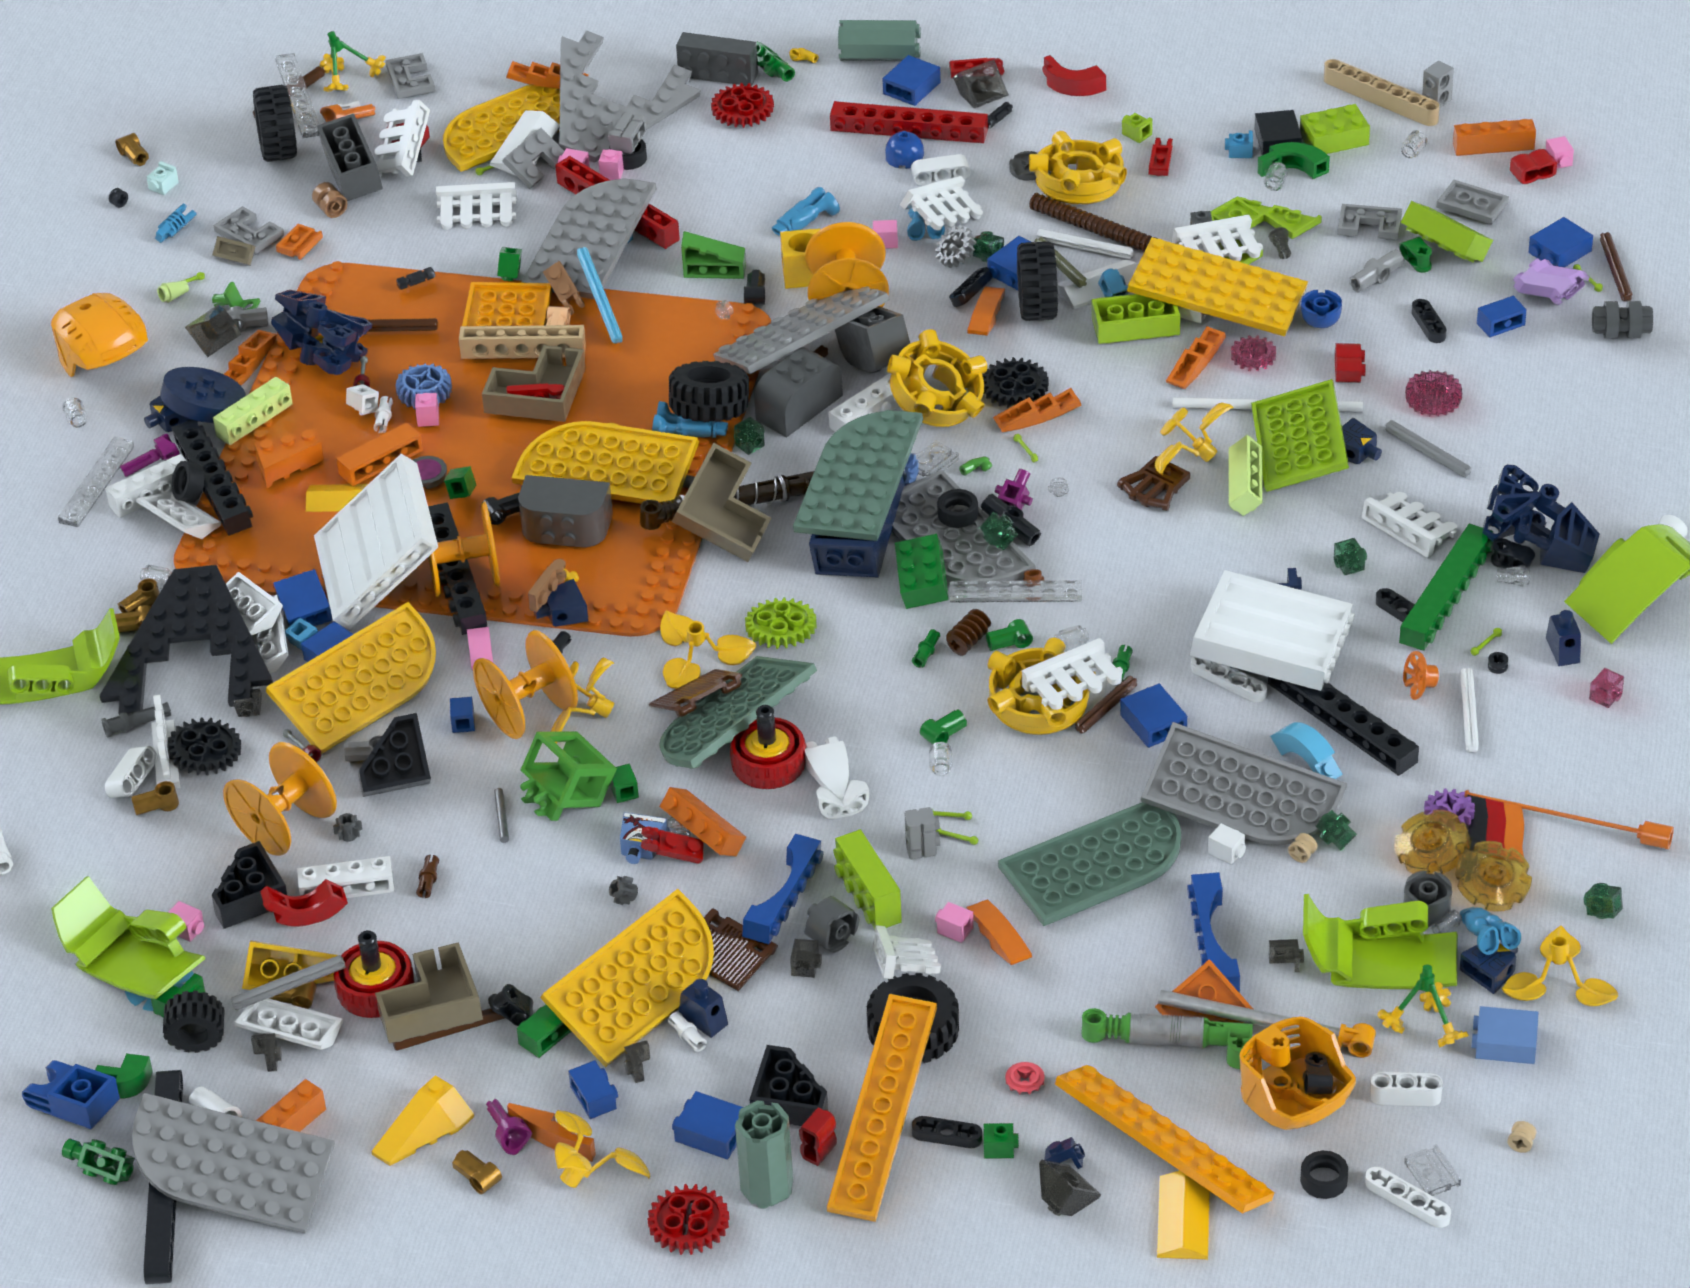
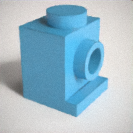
(1240, 145)
(1112, 283)
(300, 632)

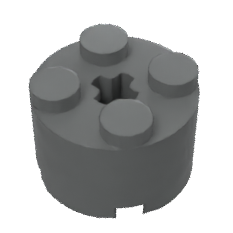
(1431, 889)
(831, 923)

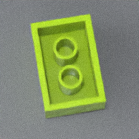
(1335, 129)

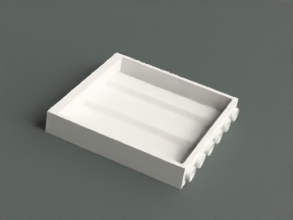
(375, 541)
(1273, 630)

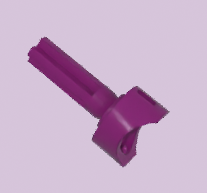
(163, 449)
(511, 1131)

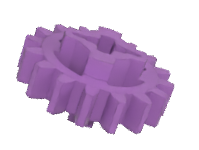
(1451, 802)

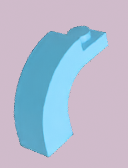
(1309, 745)

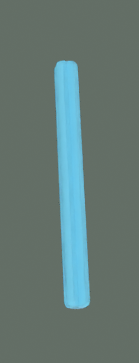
(599, 295)

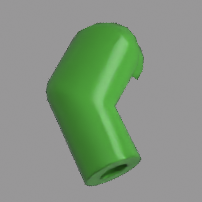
(973, 464)

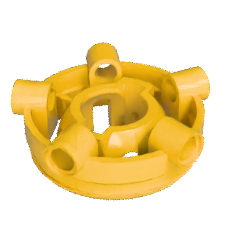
(1097, 171)
(952, 368)
(1013, 708)

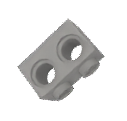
(1438, 82)

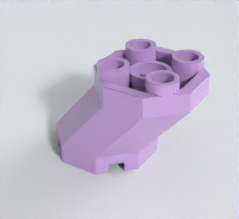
(1550, 281)

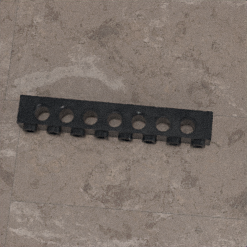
(218, 484)
(457, 576)
(1353, 724)

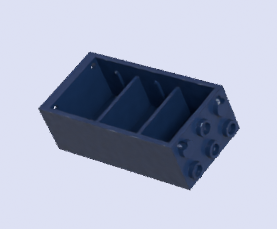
(853, 556)

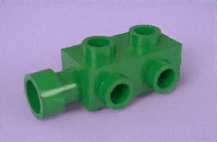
(773, 63)
(113, 1165)

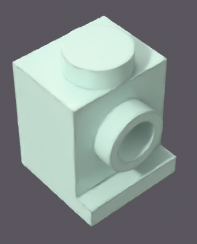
(162, 178)

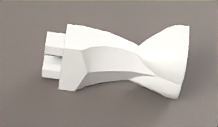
(830, 768)

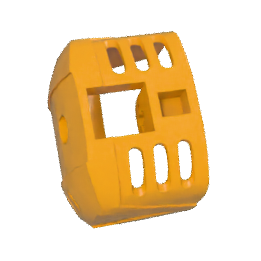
(96, 332)
(1289, 1105)

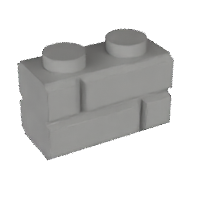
(627, 132)
(921, 833)

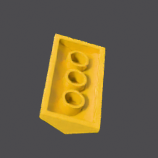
(330, 497)
(1182, 1218)

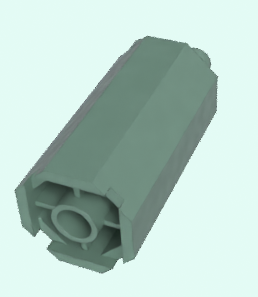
(878, 40)
(764, 1154)

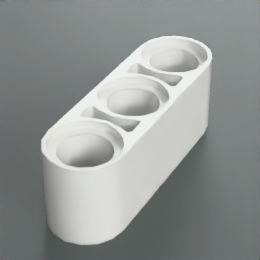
(939, 169)
(131, 771)
(1406, 1089)

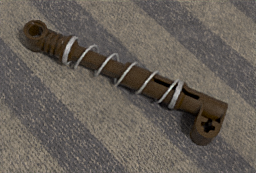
(780, 488)

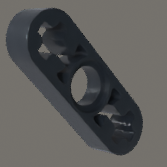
(970, 287)
(1429, 313)
(1386, 597)
(940, 1124)

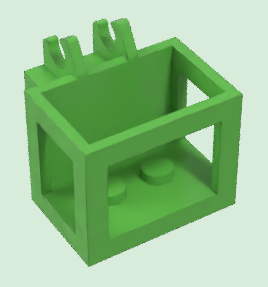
(572, 782)

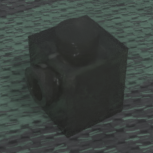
(805, 958)

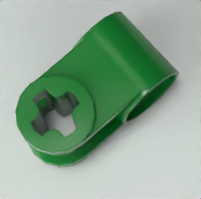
(1417, 254)

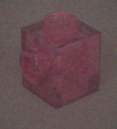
(1606, 688)

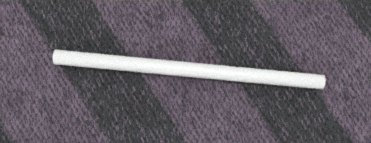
(1209, 403)

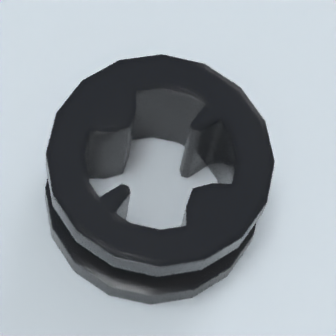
(118, 197)
(1500, 667)

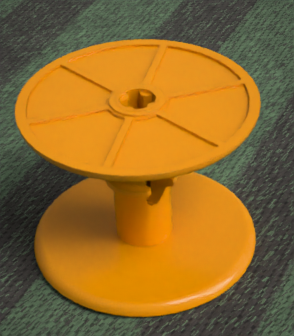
(845, 259)
(466, 548)
(547, 672)
(298, 781)

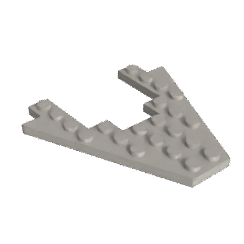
(589, 118)

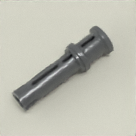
(126, 721)

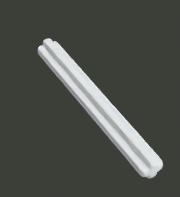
(1086, 244)
(1469, 710)

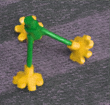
(334, 63)
(1434, 997)

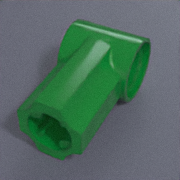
(1015, 634)
(941, 729)

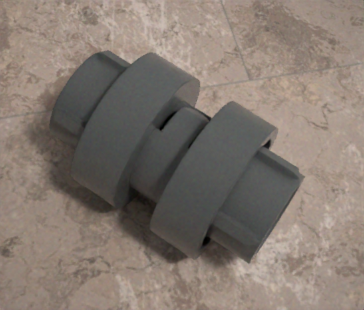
(1612, 319)

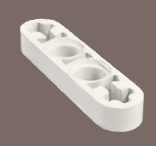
(1251, 688)
(1405, 1199)

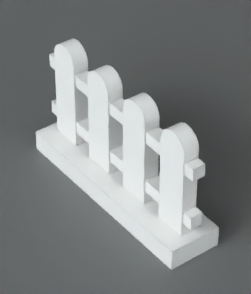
(410, 138)
(476, 195)
(944, 199)
(1222, 231)
(1400, 526)
(1064, 666)
(161, 731)
(903, 954)

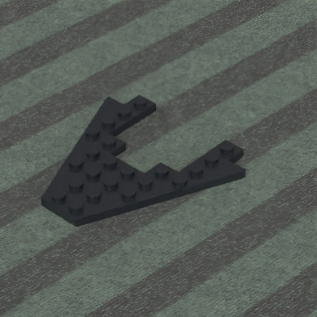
(189, 608)

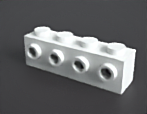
(873, 399)
(145, 483)
(356, 877)

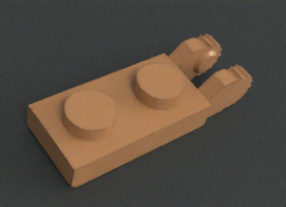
(563, 285)
(546, 584)

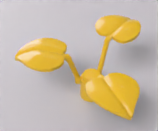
(1201, 446)
(679, 628)
(597, 703)
(1559, 948)
(578, 1166)

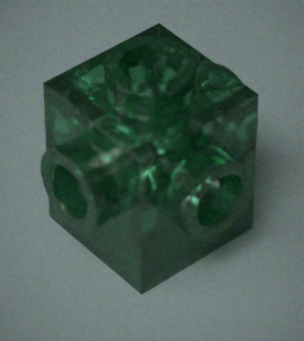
(987, 245)
(749, 435)
(998, 530)
(1349, 556)
(1335, 829)
(1603, 901)

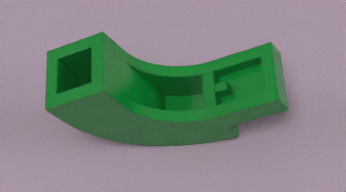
(1297, 156)

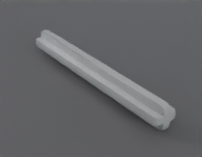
(1428, 448)
(288, 982)

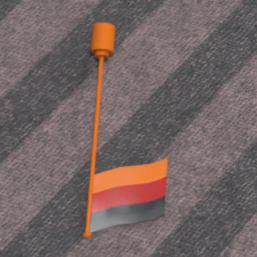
(1504, 823)

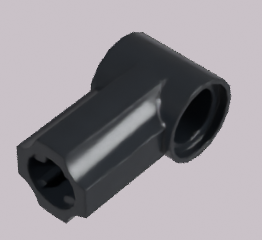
(755, 289)
(502, 508)

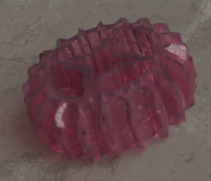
(1433, 393)

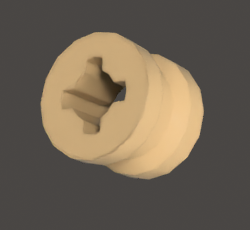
(1302, 847)
(1522, 1136)

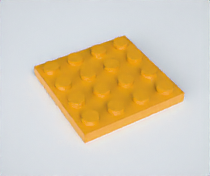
(507, 304)

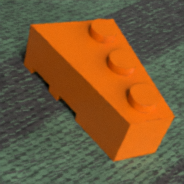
(287, 454)

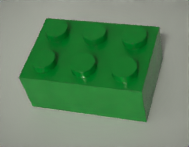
(921, 571)

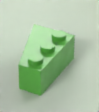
(711, 258)

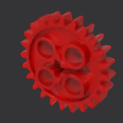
(742, 105)
(705, 1223)

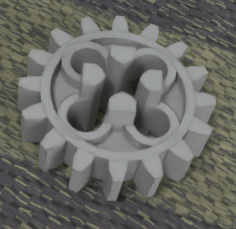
(955, 246)

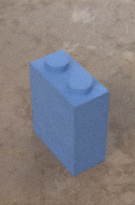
(1505, 1035)

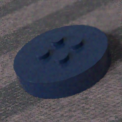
(199, 392)

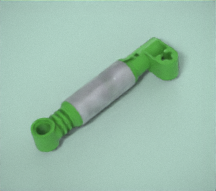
(1168, 1031)

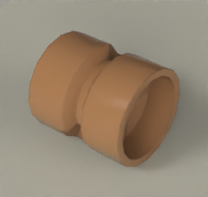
(329, 200)

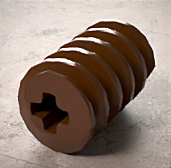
(968, 631)

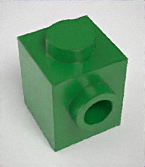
(460, 482)
(624, 784)
(999, 1140)

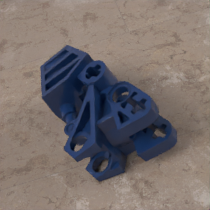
(306, 317)
(1571, 538)

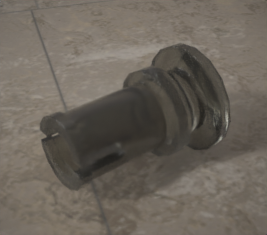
(1279, 237)

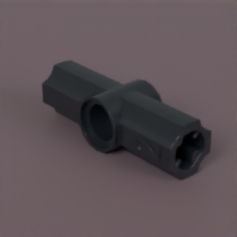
(1026, 531)

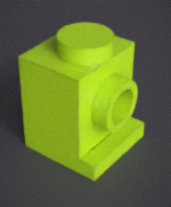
(1137, 127)

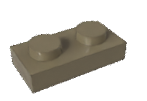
(233, 250)

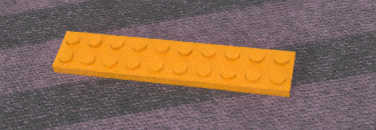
(881, 1108)
(1165, 1138)

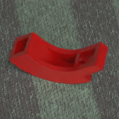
(1073, 82)
(308, 908)

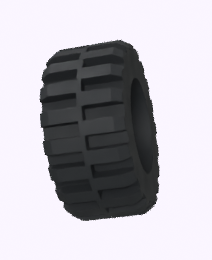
(274, 123)
(1037, 281)
(708, 391)
(946, 1020)

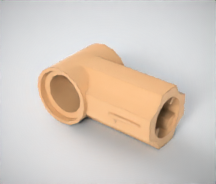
(558, 315)

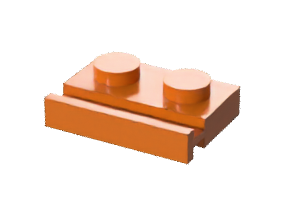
(299, 241)

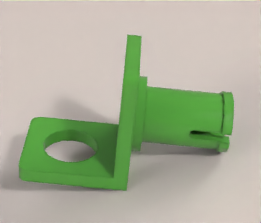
(233, 298)

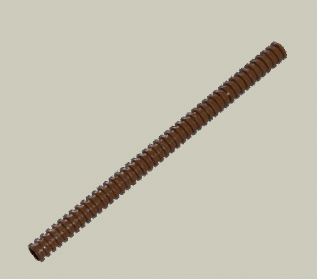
(1089, 222)

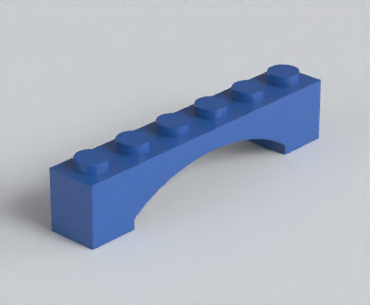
(1206, 895)
(765, 919)

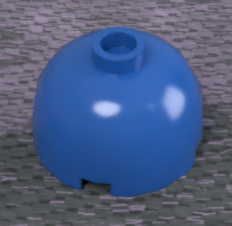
(904, 149)
(1321, 308)

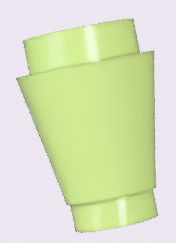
(172, 290)

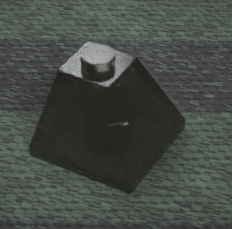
(981, 84)
(213, 330)
(1064, 1188)

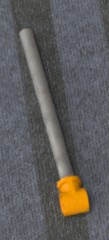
(1358, 1038)

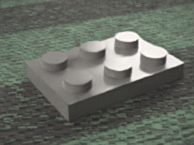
(1472, 202)

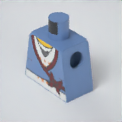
(631, 835)

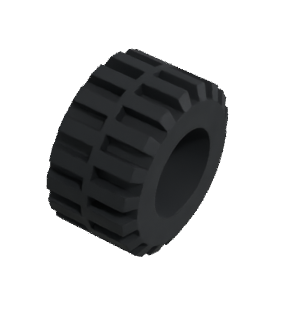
(193, 1021)

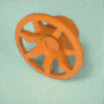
(1422, 674)

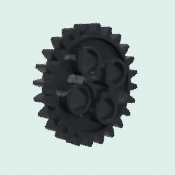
(1014, 381)
(204, 746)

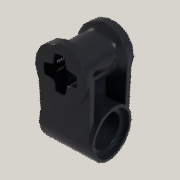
(1512, 554)
(514, 1004)
(1317, 1076)

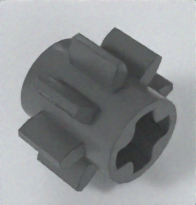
(347, 827)
(623, 890)

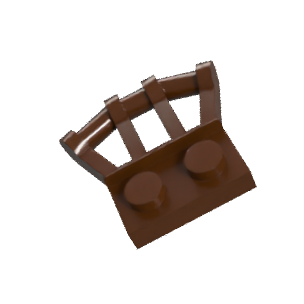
(1171, 480)

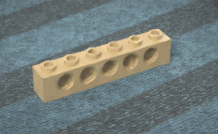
(517, 341)

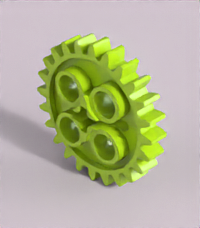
(780, 623)

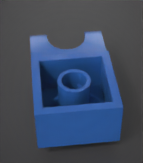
(73, 1094)

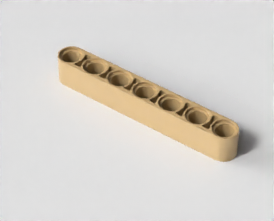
(1381, 92)

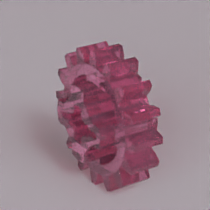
(1253, 353)

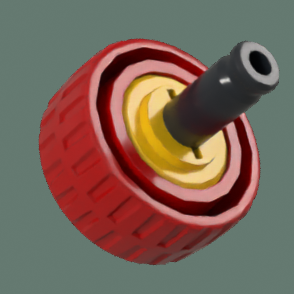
(768, 751)
(370, 969)

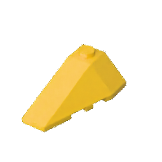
(274, 961)
(428, 1116)

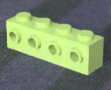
(252, 410)
(1245, 475)

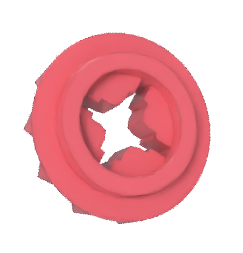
(1024, 1070)

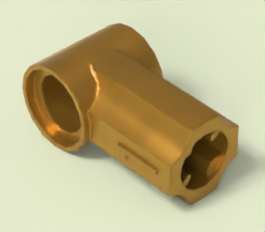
(131, 147)
(145, 595)
(131, 620)
(162, 797)
(300, 996)
(479, 1174)

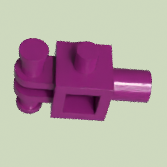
(1015, 491)

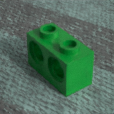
(509, 263)

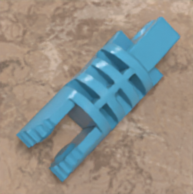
(174, 223)

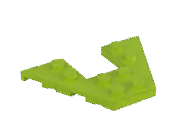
(1275, 216)

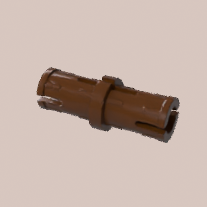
(427, 876)

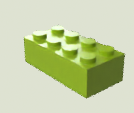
(1446, 232)
(1133, 318)
(867, 880)

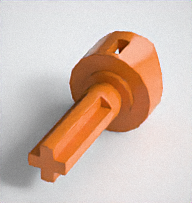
(335, 111)

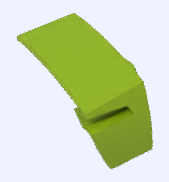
(1630, 578)
(61, 670)
(1380, 947)
(122, 949)

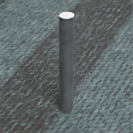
(501, 815)

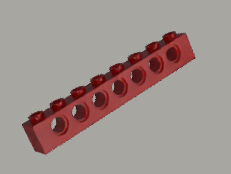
(919, 121)
(653, 224)

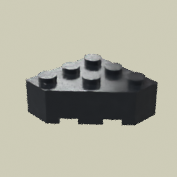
(396, 759)
(239, 892)
(789, 1084)

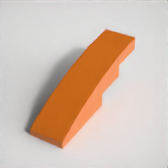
(536, 74)
(985, 311)
(250, 356)
(1196, 358)
(1035, 412)
(1000, 932)
(550, 1132)

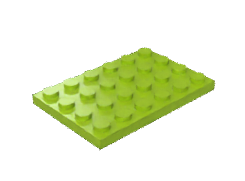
(1300, 435)

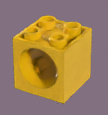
(794, 264)

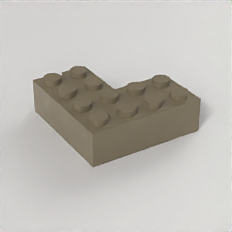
(547, 370)
(715, 513)
(435, 1002)

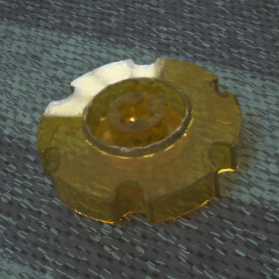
(1432, 842)
(1493, 876)

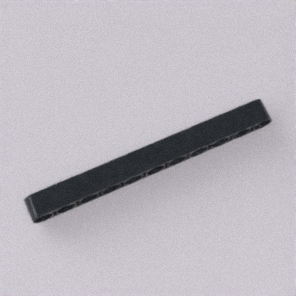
(160, 1208)

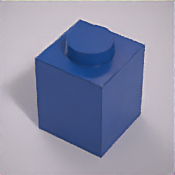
(462, 714)

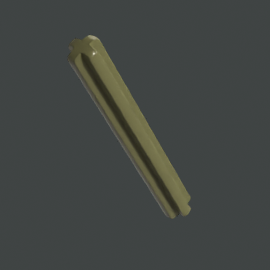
(1067, 268)

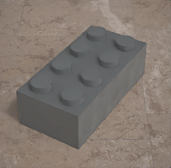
(718, 58)

